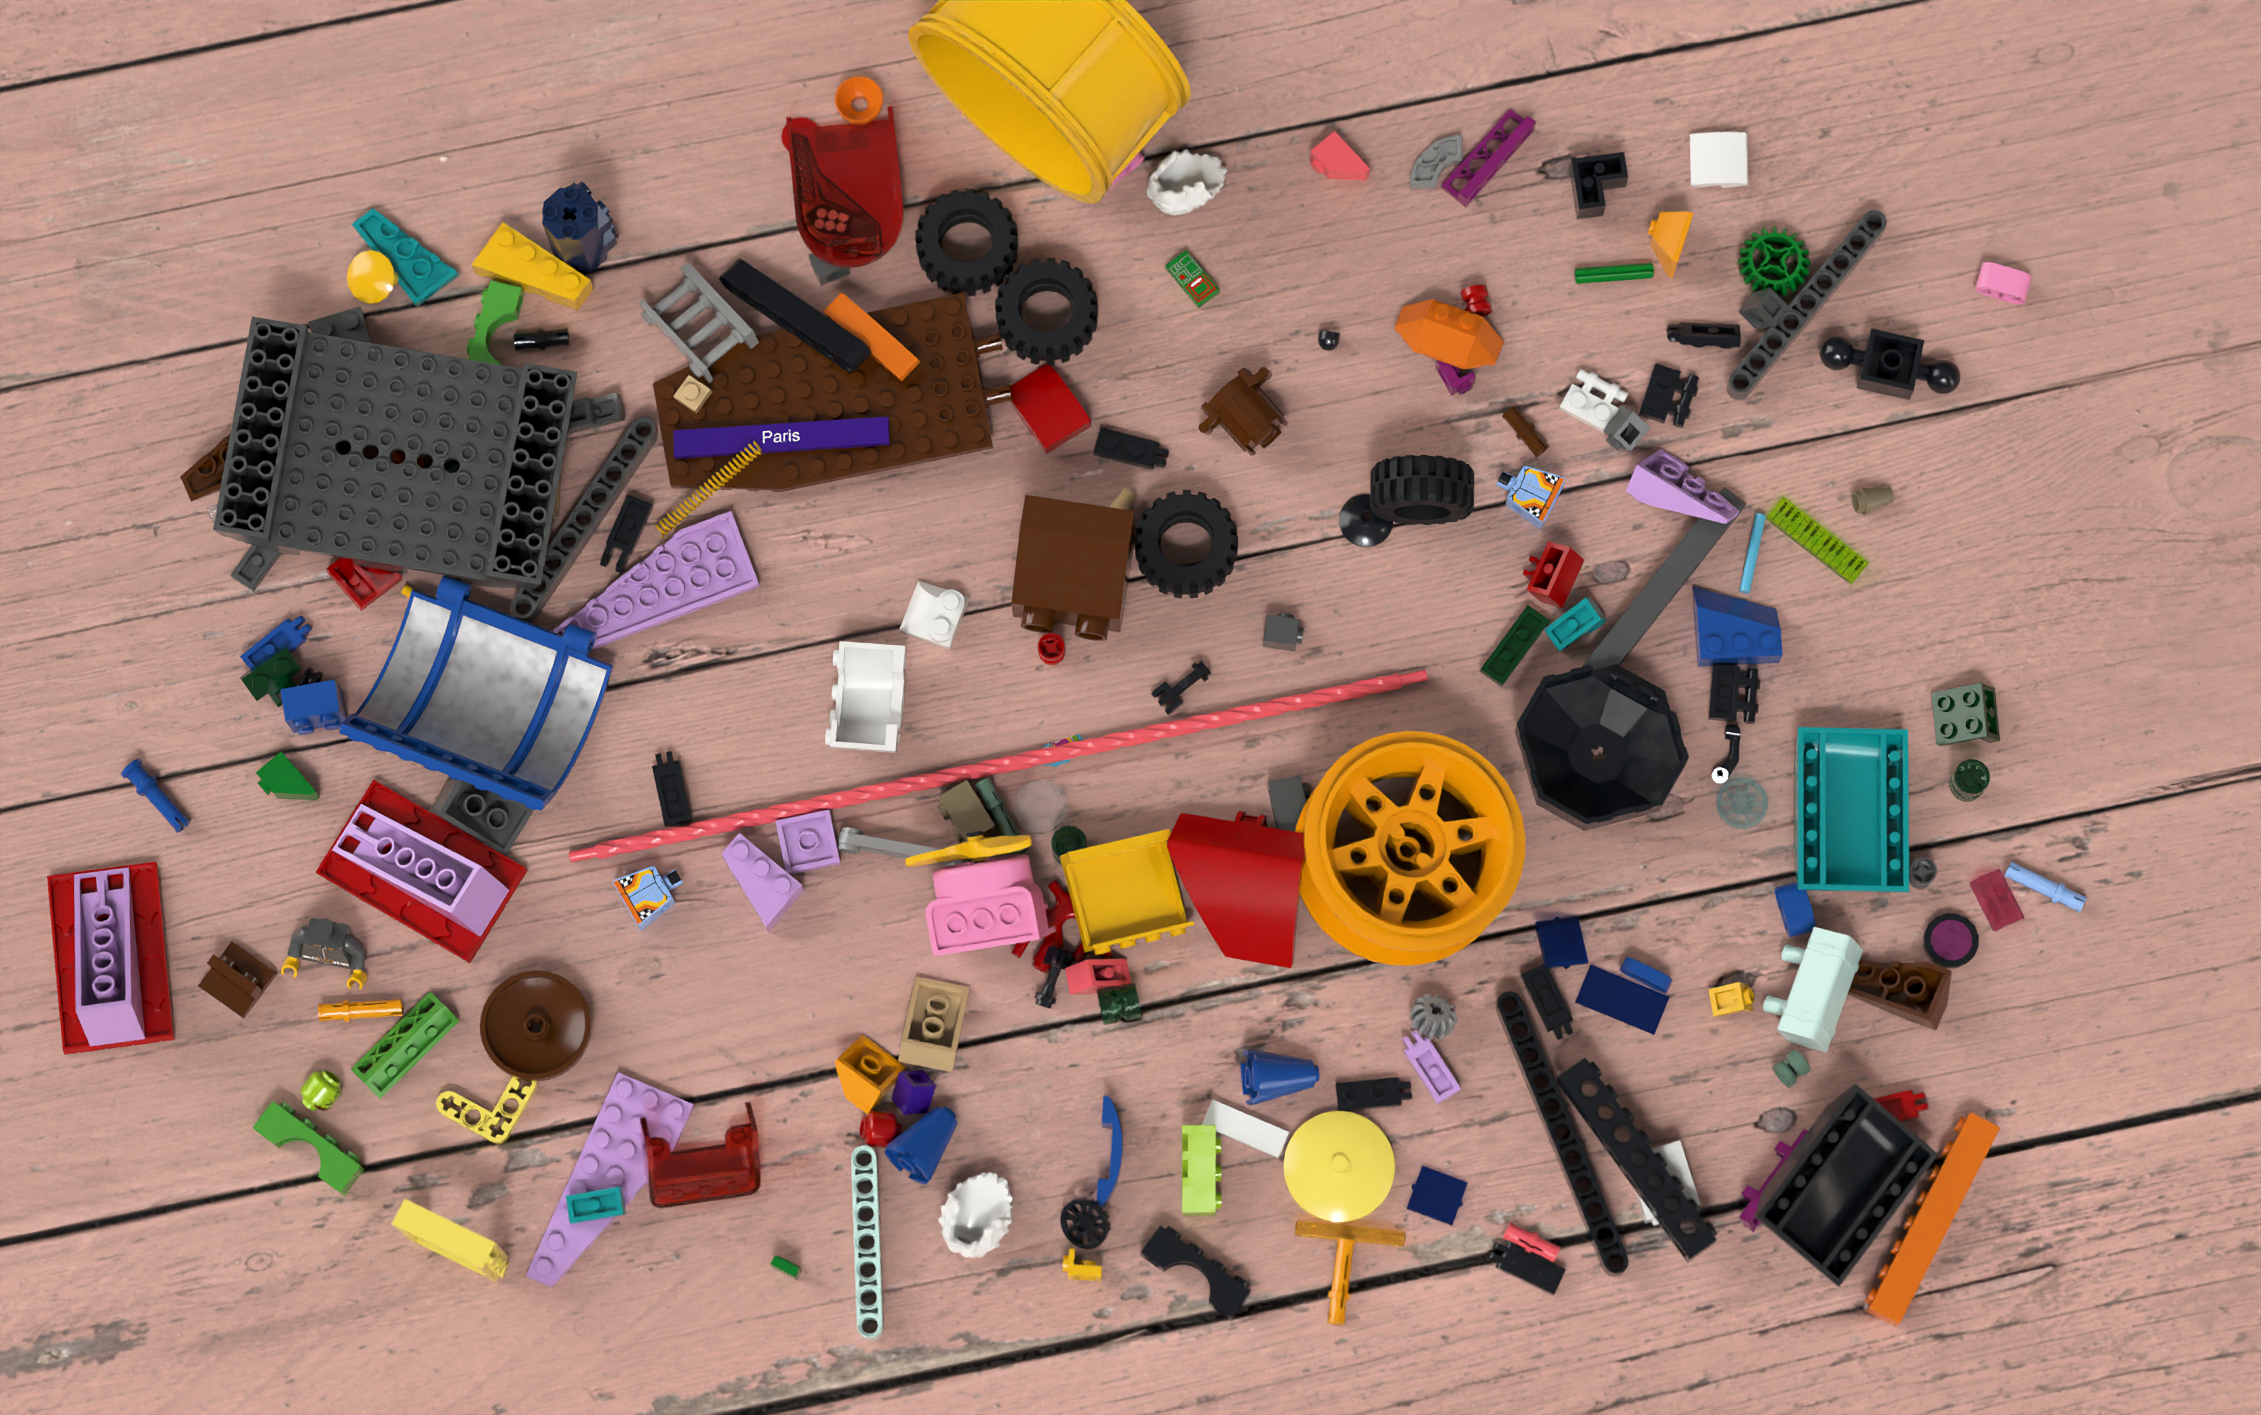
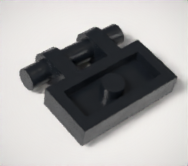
(1660, 394)
(1724, 694)

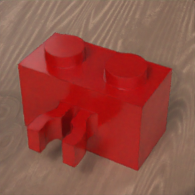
(1554, 574)

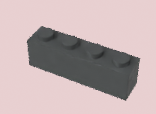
(1287, 801)

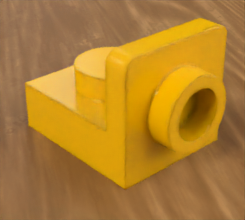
(1731, 999)
(1085, 1271)

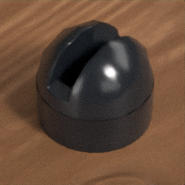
(1328, 340)

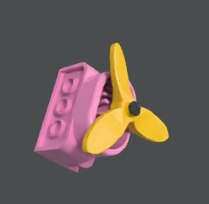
(983, 899)

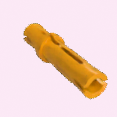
(356, 1010)
(1340, 1285)

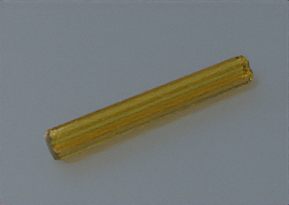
(1353, 1233)

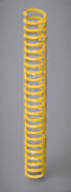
(710, 489)

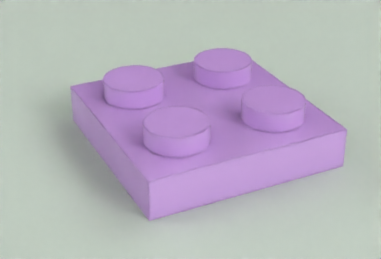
(808, 842)

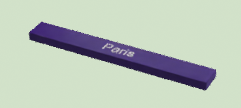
(782, 437)

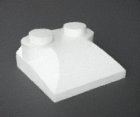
(934, 614)

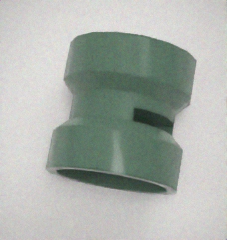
(1791, 1068)

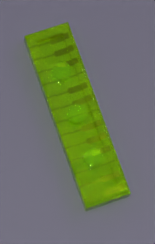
(1817, 540)

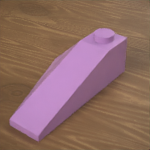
(1666, 484)

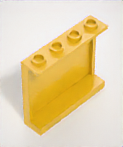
(1124, 892)

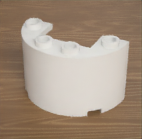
(867, 697)

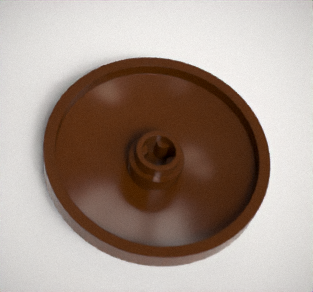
(535, 1026)

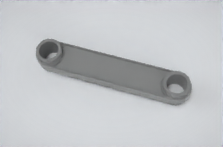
(853, 841)

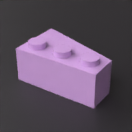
(762, 880)

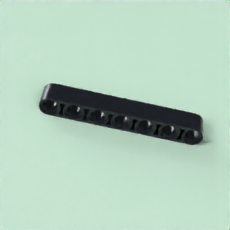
(795, 315)

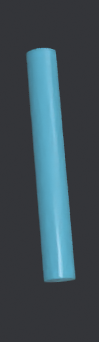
(1752, 553)

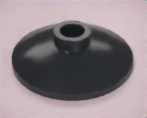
(1360, 532)

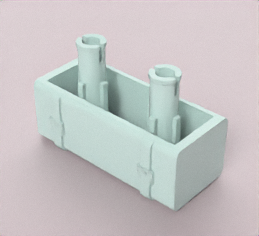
(1818, 988)

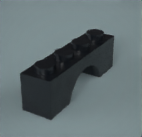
(1167, 1250)

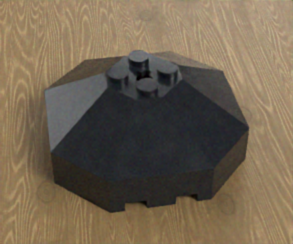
(1607, 711)

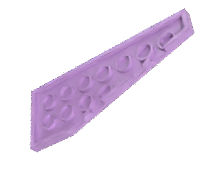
(682, 576)
(608, 1160)

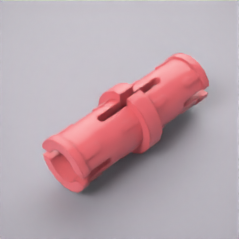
(1531, 1242)

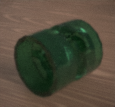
(1969, 780)
(1066, 840)
(1119, 1003)

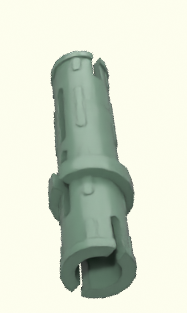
(997, 810)

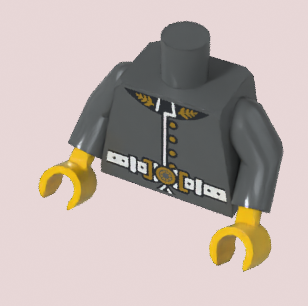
(330, 945)

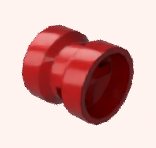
(1476, 300)
(1050, 644)

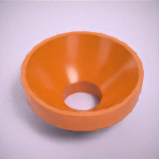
(857, 88)

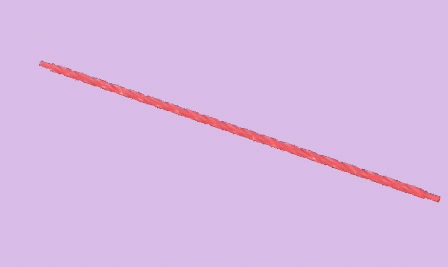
(998, 765)

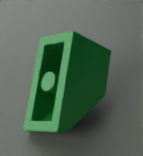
(284, 780)

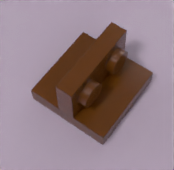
(236, 979)

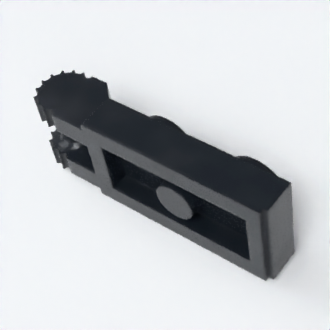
(626, 531)

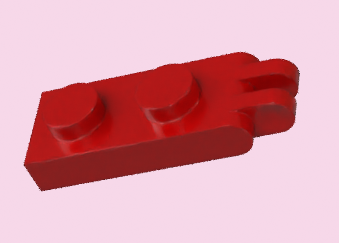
(1903, 1104)

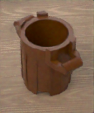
(1245, 411)

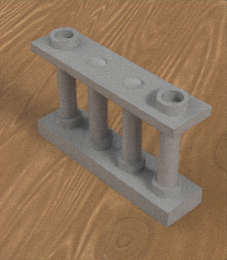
(708, 298)

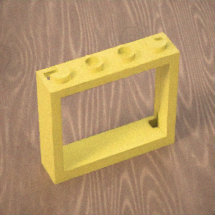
(451, 1240)

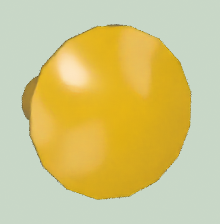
(371, 277)

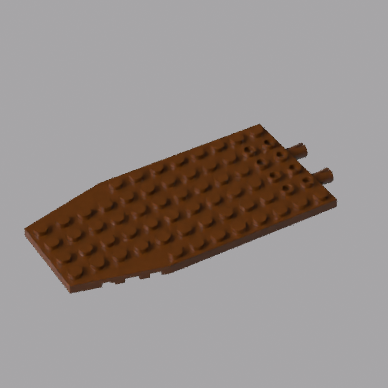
(931, 413)

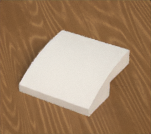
(1719, 159)

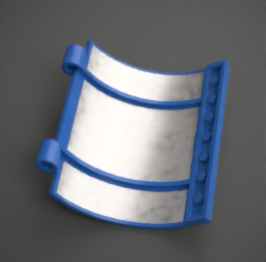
(484, 696)

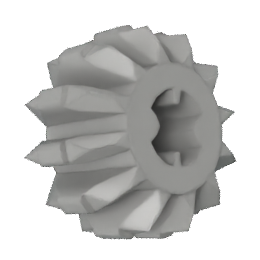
(1433, 1016)

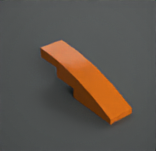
(882, 344)

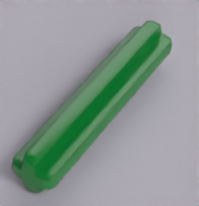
(1614, 273)

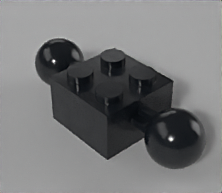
(1890, 364)

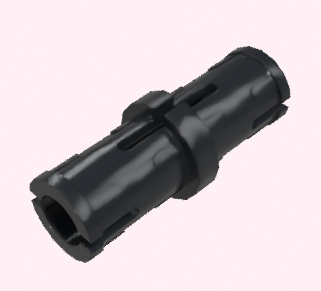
(541, 339)

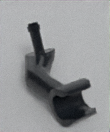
(1723, 771)

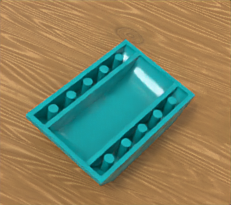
(1851, 809)

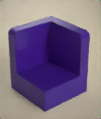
(913, 1092)

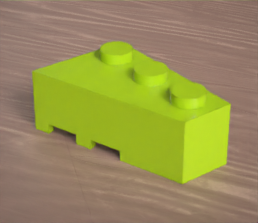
(1200, 1170)

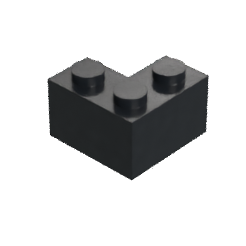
(1592, 176)

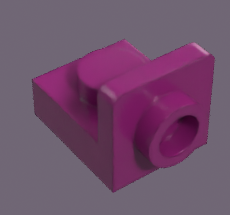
(1450, 377)

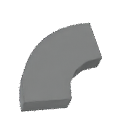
(1434, 161)

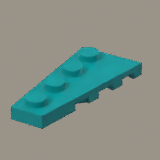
(418, 270)

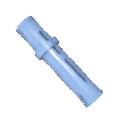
(2046, 887)

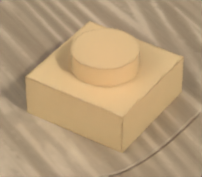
(692, 394)

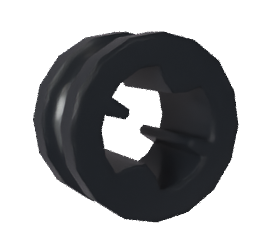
(311, 677)

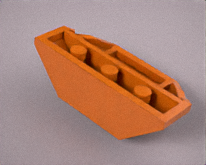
(1449, 334)

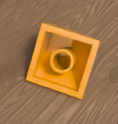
(1669, 238)
(867, 1073)

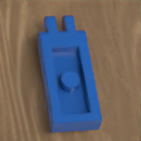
(285, 635)

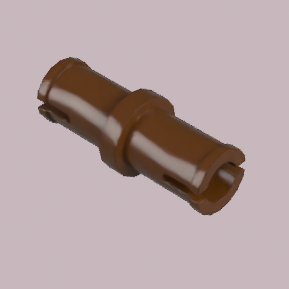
(1525, 431)

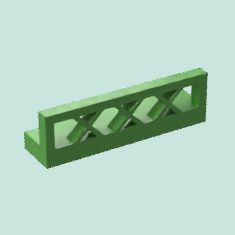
(407, 1047)

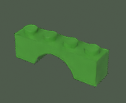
(500, 306)
(281, 1127)

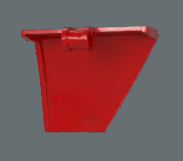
(1242, 883)

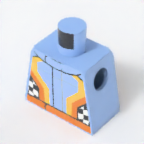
(1532, 493)
(647, 894)

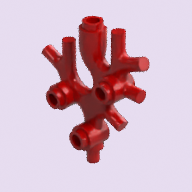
(1055, 917)

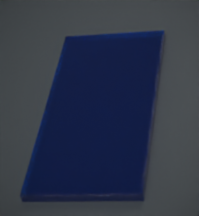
(1622, 999)

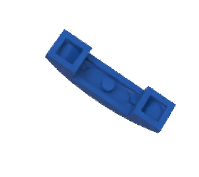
(1110, 1120)

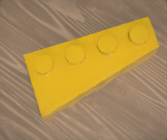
(522, 263)

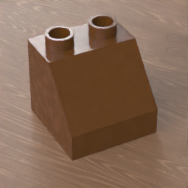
(1072, 566)

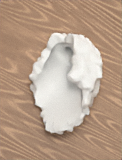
(1185, 182)
(977, 1215)

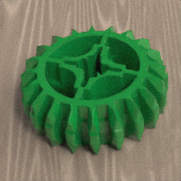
(1763, 244)

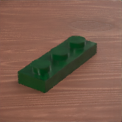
(1514, 646)

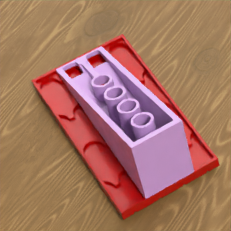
(421, 871)
(110, 958)

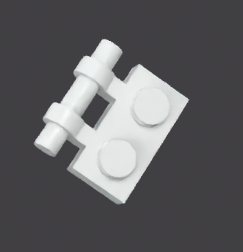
(1589, 408)

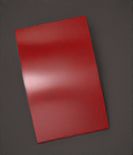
(1048, 408)

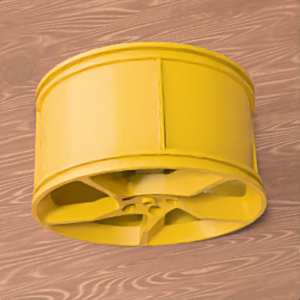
(1054, 82)

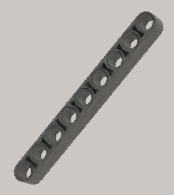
(1810, 293)
(587, 507)
(1661, 588)

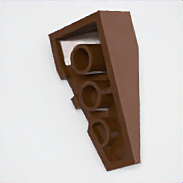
(207, 473)
(1904, 989)

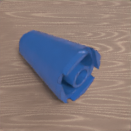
(1275, 1075)
(923, 1144)

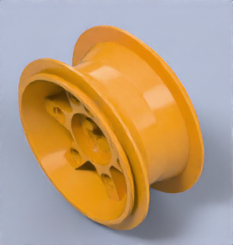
(1494, 828)

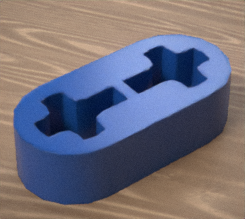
(1645, 975)

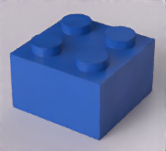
(313, 707)

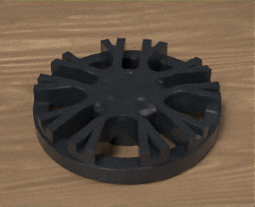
(1085, 1223)

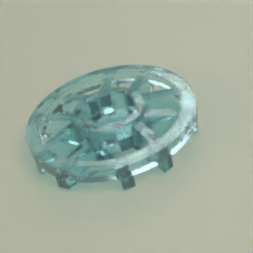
(1742, 803)

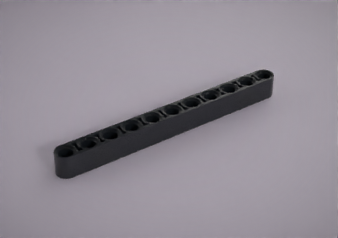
(1561, 1147)

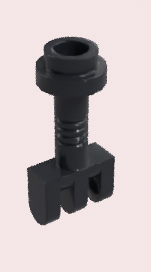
(1171, 694)
(1057, 959)

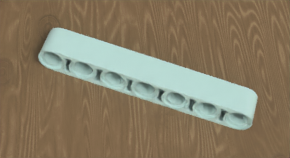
(864, 1229)

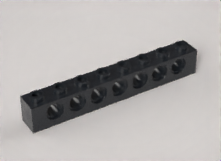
(1687, 1244)

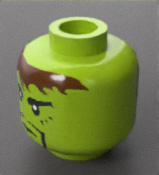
(321, 1090)

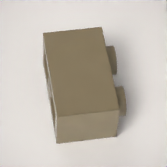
(965, 812)

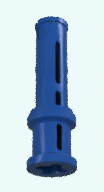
(147, 786)

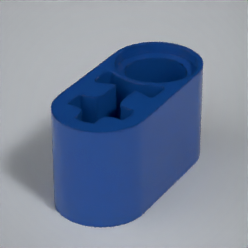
(1794, 909)

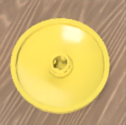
(1339, 1167)

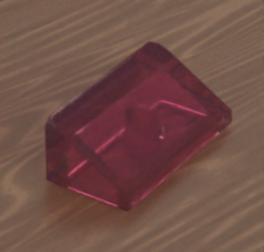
(1996, 900)

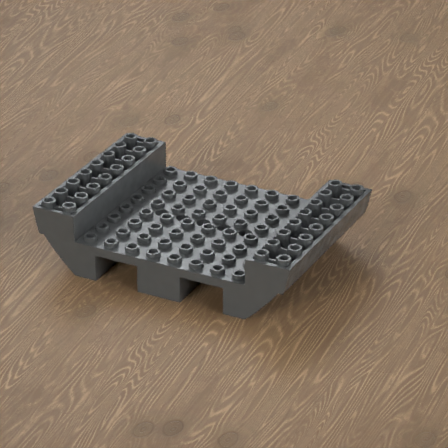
(298, 494)

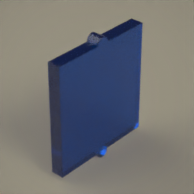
(1561, 942)
(1437, 1195)

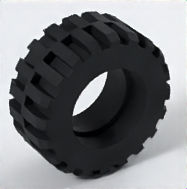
(966, 209)
(1040, 278)
(1422, 489)
(1186, 509)

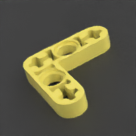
(487, 1118)

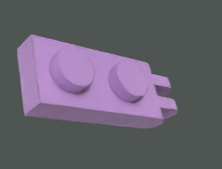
(1430, 1068)

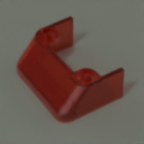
(702, 1172)

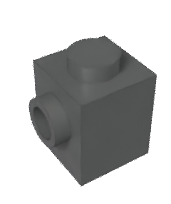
(1282, 632)

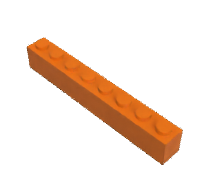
(1932, 1219)

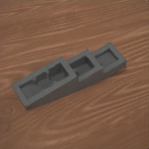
(596, 412)

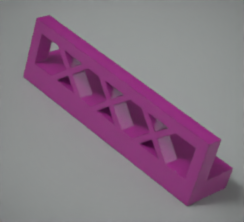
(1493, 161)

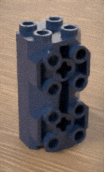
(578, 227)

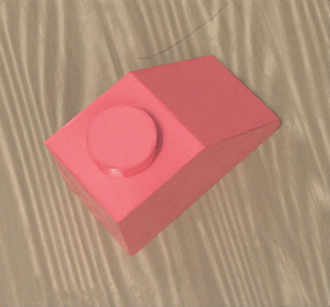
(1338, 160)
(1097, 974)

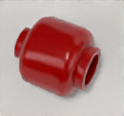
(879, 1128)

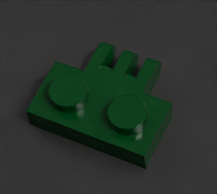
(272, 676)

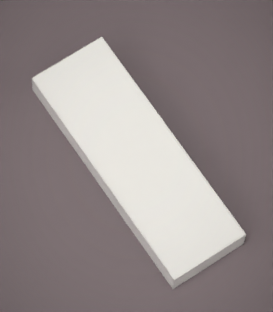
(1246, 1129)

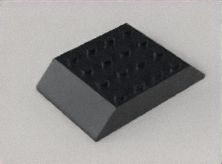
(1843, 1183)

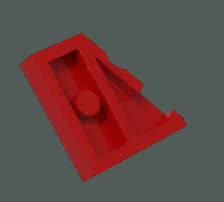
(362, 583)

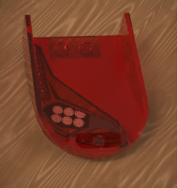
(847, 190)

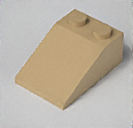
(933, 1024)

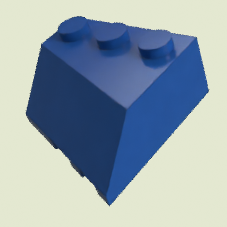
(1734, 630)

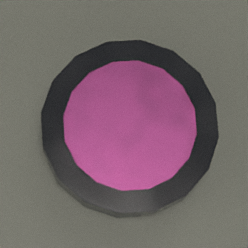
(1950, 940)

